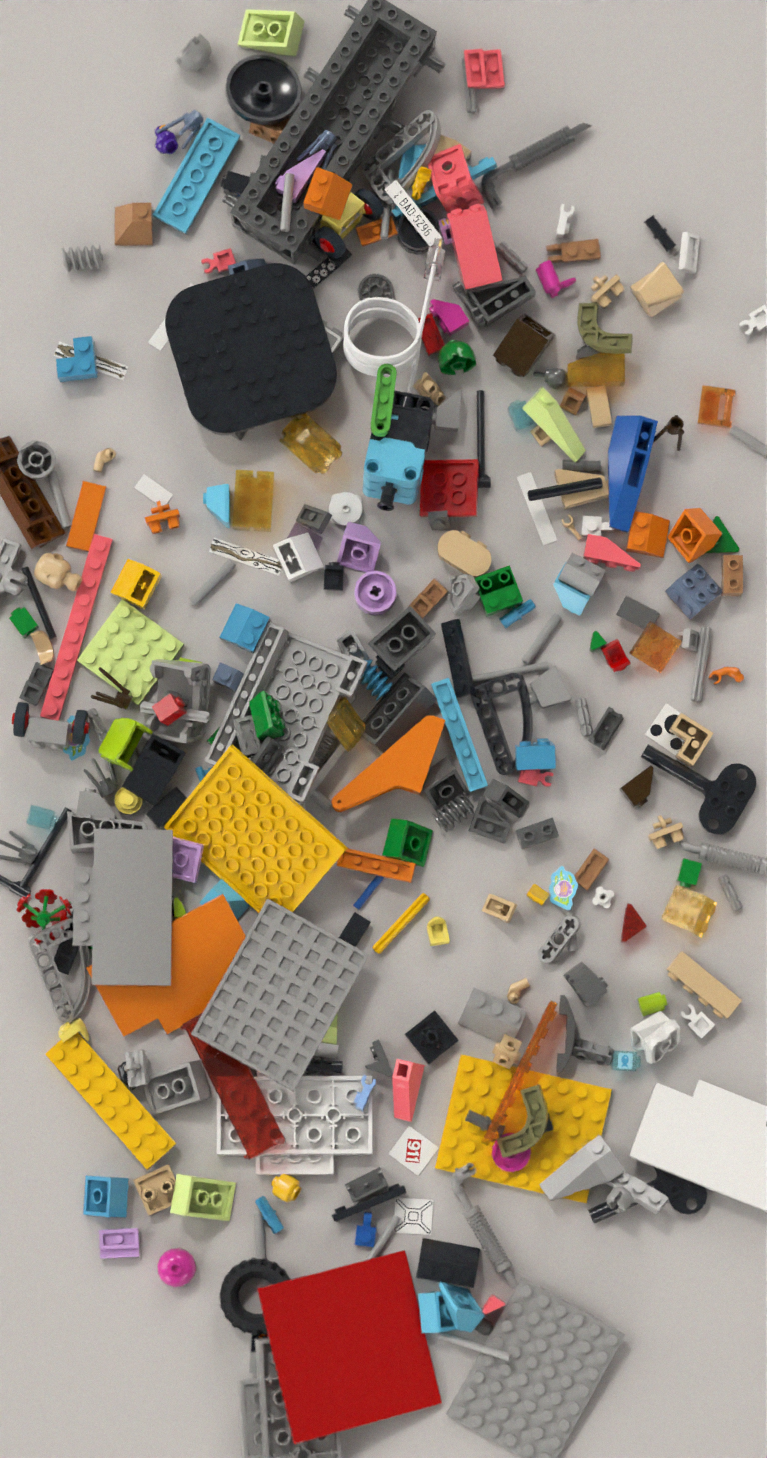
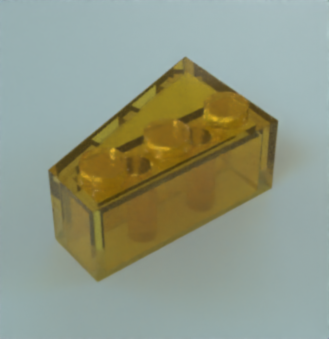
(597, 370)

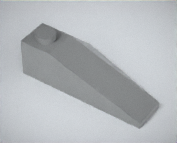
(587, 1168)

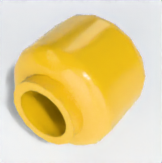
(286, 1187)

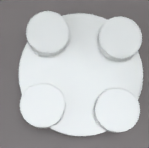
(345, 508)

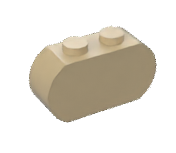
(463, 553)

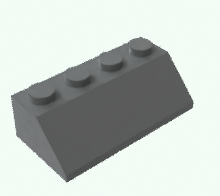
(397, 712)

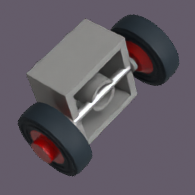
(49, 732)

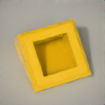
(537, 894)

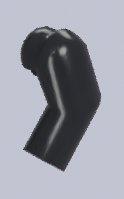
(123, 1074)

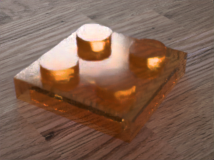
(655, 647)

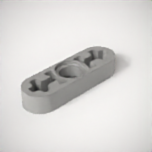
(563, 924)

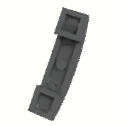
(565, 1009)

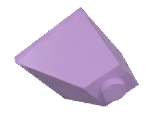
(359, 548)

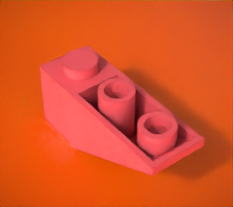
(605, 551)
(406, 1086)

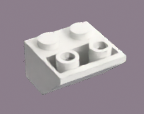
(298, 556)

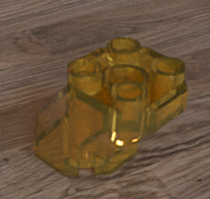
(310, 444)

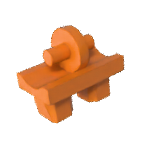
(154, 520)

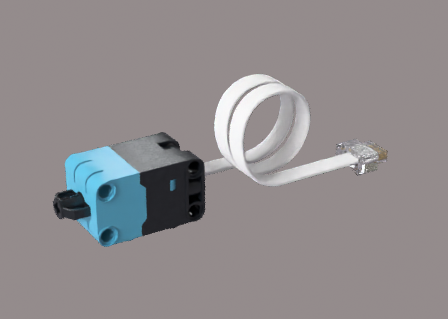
(397, 460)

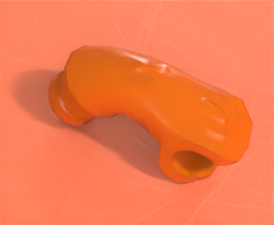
(731, 671)

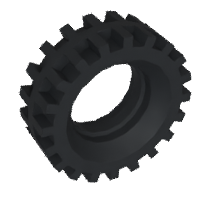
(232, 1284)

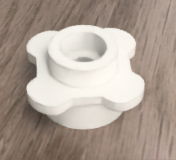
(604, 902)

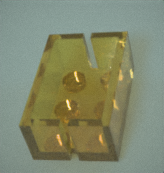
(253, 500)

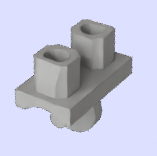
(136, 1068)

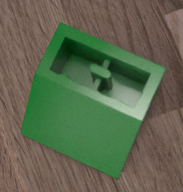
(498, 591)
(266, 716)

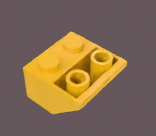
(136, 583)

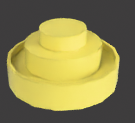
(127, 802)

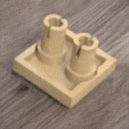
(156, 1189)

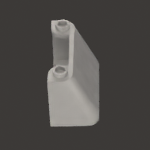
(190, 681)

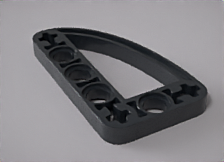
(494, 720)

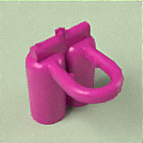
(550, 280)

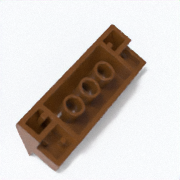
(26, 500)

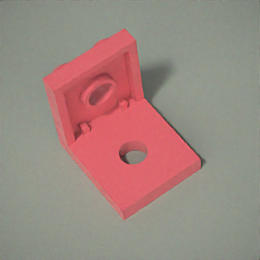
(455, 182)

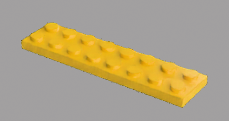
(111, 1099)

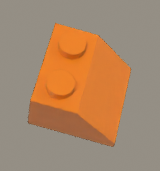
(327, 194)
(647, 534)
(694, 534)

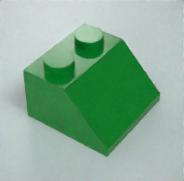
(408, 837)

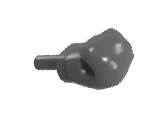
(554, 376)

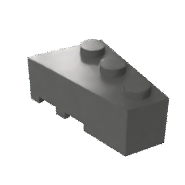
(501, 298)
(586, 983)

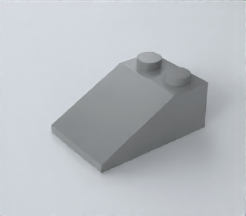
(177, 1087)

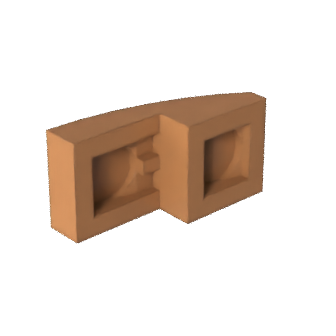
(428, 598)

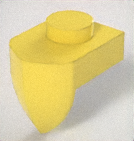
(437, 931)
(69, 1029)

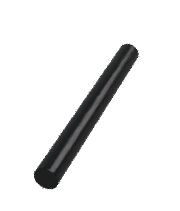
(39, 603)

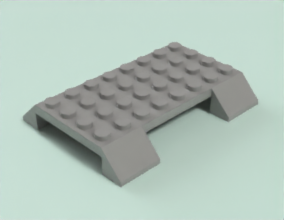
(308, 686)

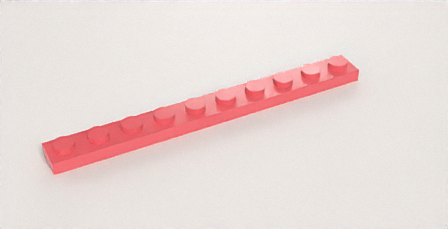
(76, 628)

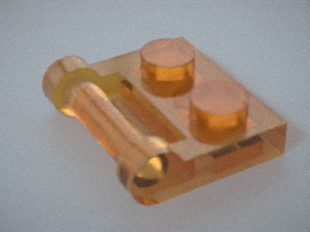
(710, 405)

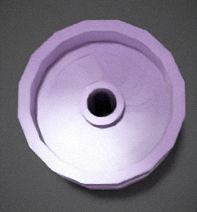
(372, 582)

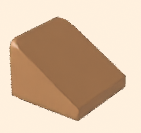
(572, 401)

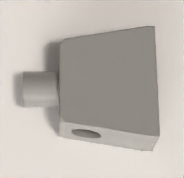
(549, 689)

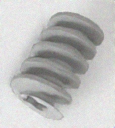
(82, 258)

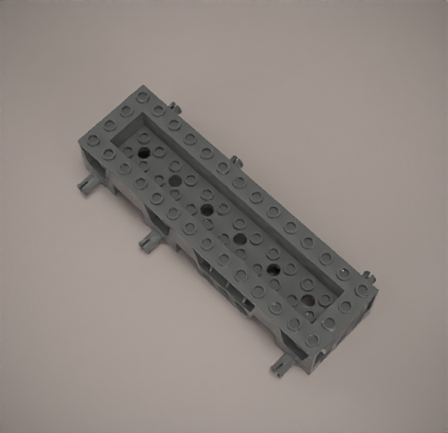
(332, 90)

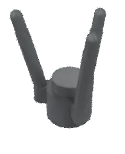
(107, 785)
(26, 853)

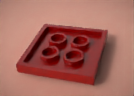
(450, 487)

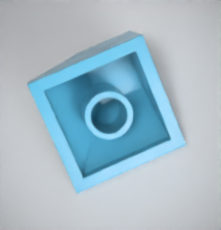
(218, 502)
(570, 597)
(234, 900)
(461, 1307)

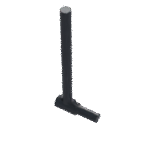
(484, 480)
(21, 887)

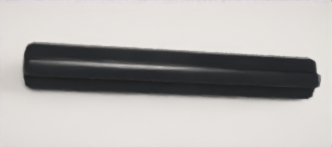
(564, 489)

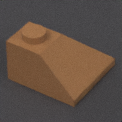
(134, 224)

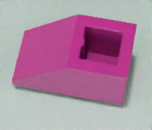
(450, 316)

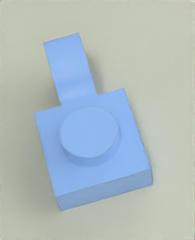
(362, 1098)

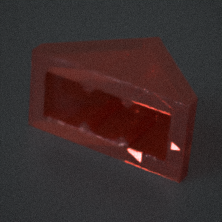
(631, 924)

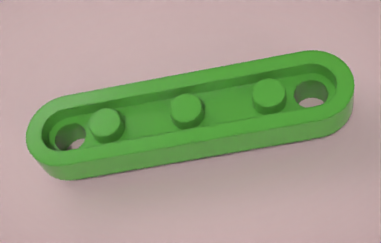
(383, 400)

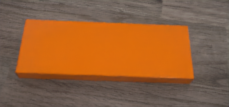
(86, 516)

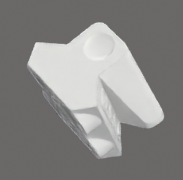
(655, 1036)

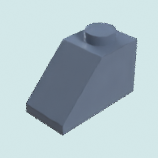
(228, 677)

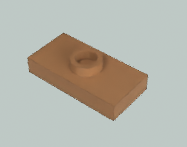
(591, 869)

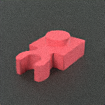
(221, 261)
(532, 777)

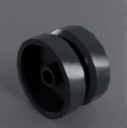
(412, 240)

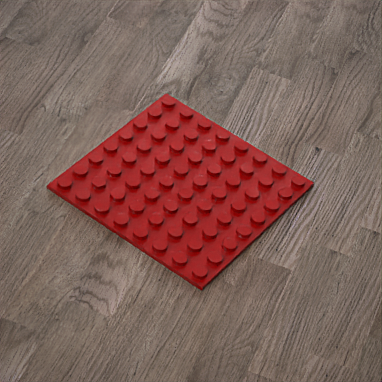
(349, 1346)

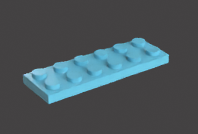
(196, 175)

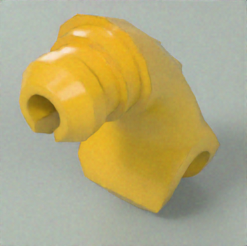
(421, 179)

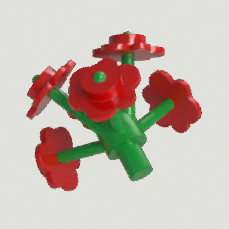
(36, 918)

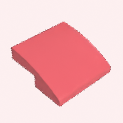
(484, 69)

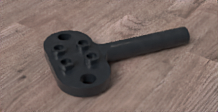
(723, 797)
(672, 1186)

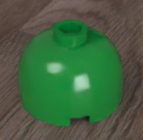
(456, 356)

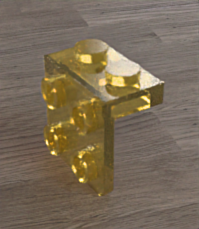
(689, 910)

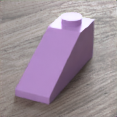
(303, 174)

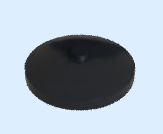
(263, 89)

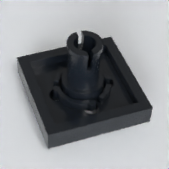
(431, 1037)

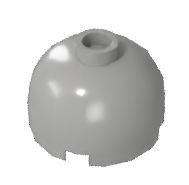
(195, 54)
(36, 460)

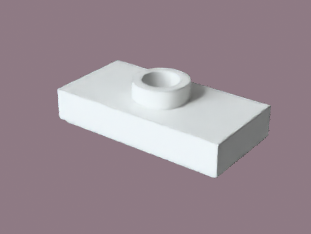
(689, 252)

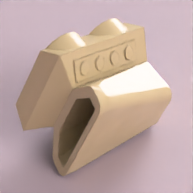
(657, 290)

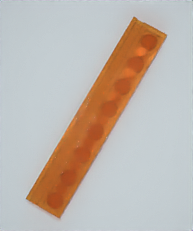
(523, 1067)

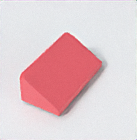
(492, 1304)

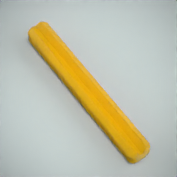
(399, 925)

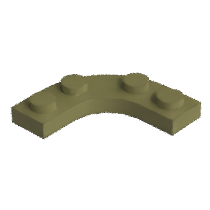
(597, 338)
(535, 1125)

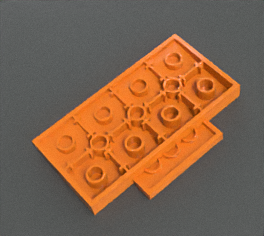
(200, 955)

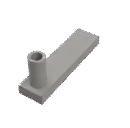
(314, 794)

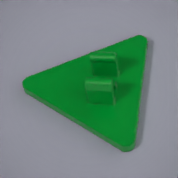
(725, 542)

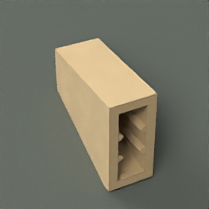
(584, 497)

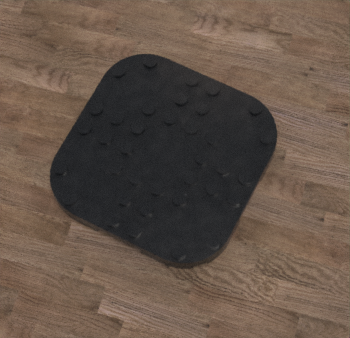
(250, 348)

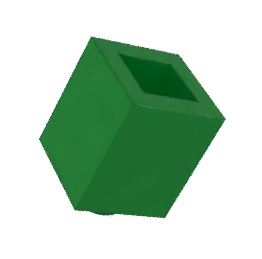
(23, 621)
(688, 873)

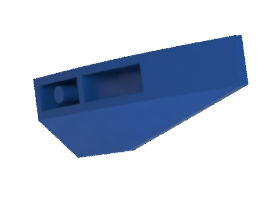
(627, 466)

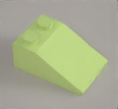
(271, 31)
(203, 1197)

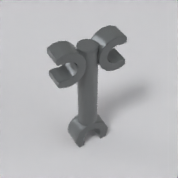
(477, 316)

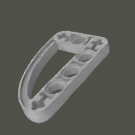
(394, 153)
(51, 967)

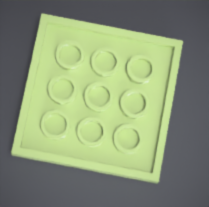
(126, 650)

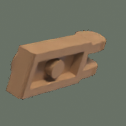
(575, 251)

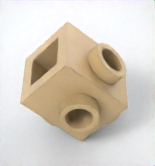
(507, 1051)

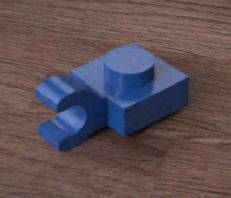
(365, 1233)

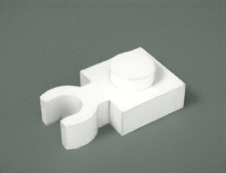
(757, 320)
(699, 1023)

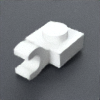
(563, 226)
(594, 526)

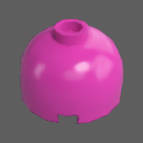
(176, 1267)

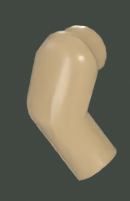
(515, 989)

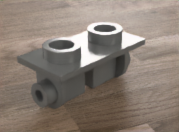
(600, 1055)

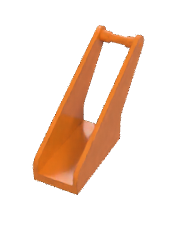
(399, 767)

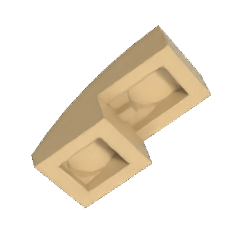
(599, 406)

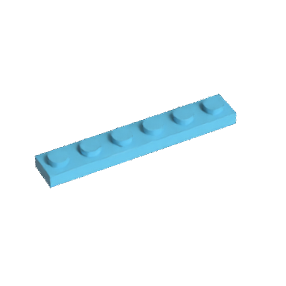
(484, 166)
(459, 735)

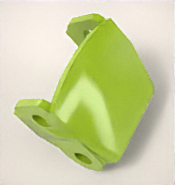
(121, 741)

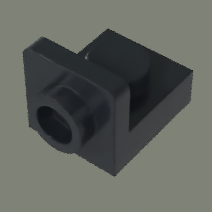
(333, 576)

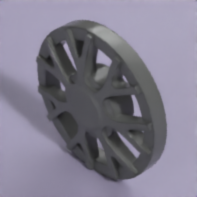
(375, 290)

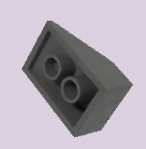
(402, 639)

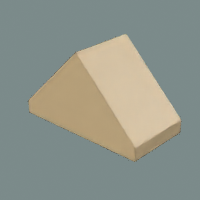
(499, 908)

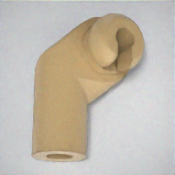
(103, 457)

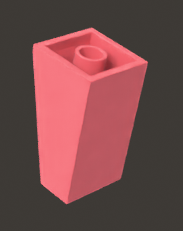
(474, 246)

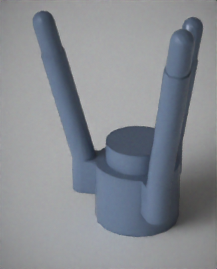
(191, 122)
(324, 141)

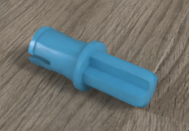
(516, 614)
(269, 1215)

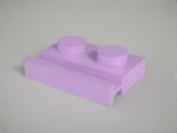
(119, 1243)

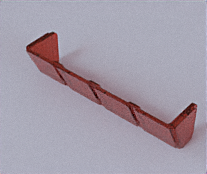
(239, 1096)

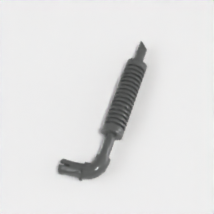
(521, 159)

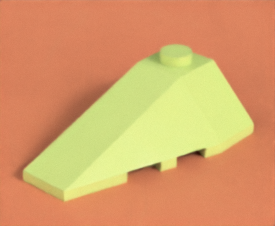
(552, 420)

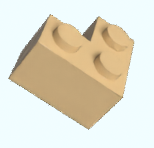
(694, 737)

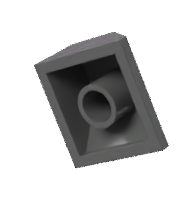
(443, 784)

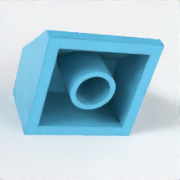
(434, 1313)

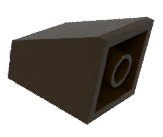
(523, 345)

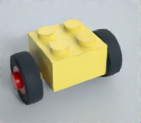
(333, 231)

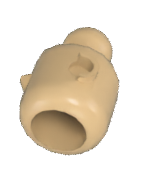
(56, 572)

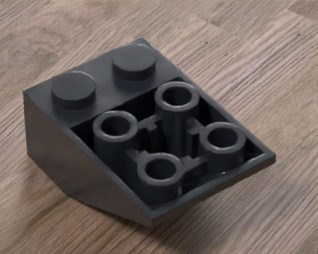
(153, 769)

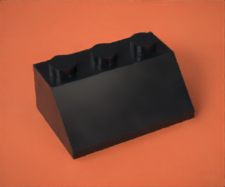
(448, 1262)

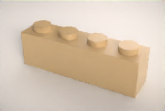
(704, 985)

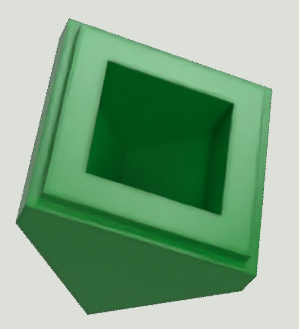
(596, 641)

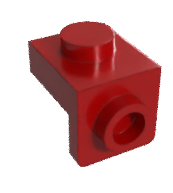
(615, 656)

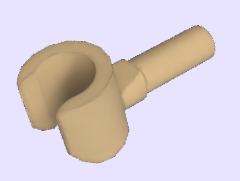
(572, 528)

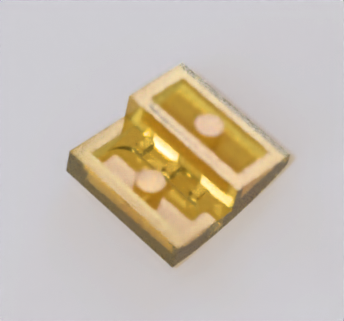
(346, 724)

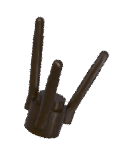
(673, 427)
(121, 700)

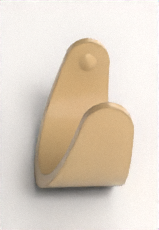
(43, 646)

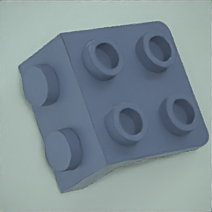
(693, 591)

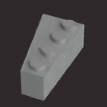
(82, 828)

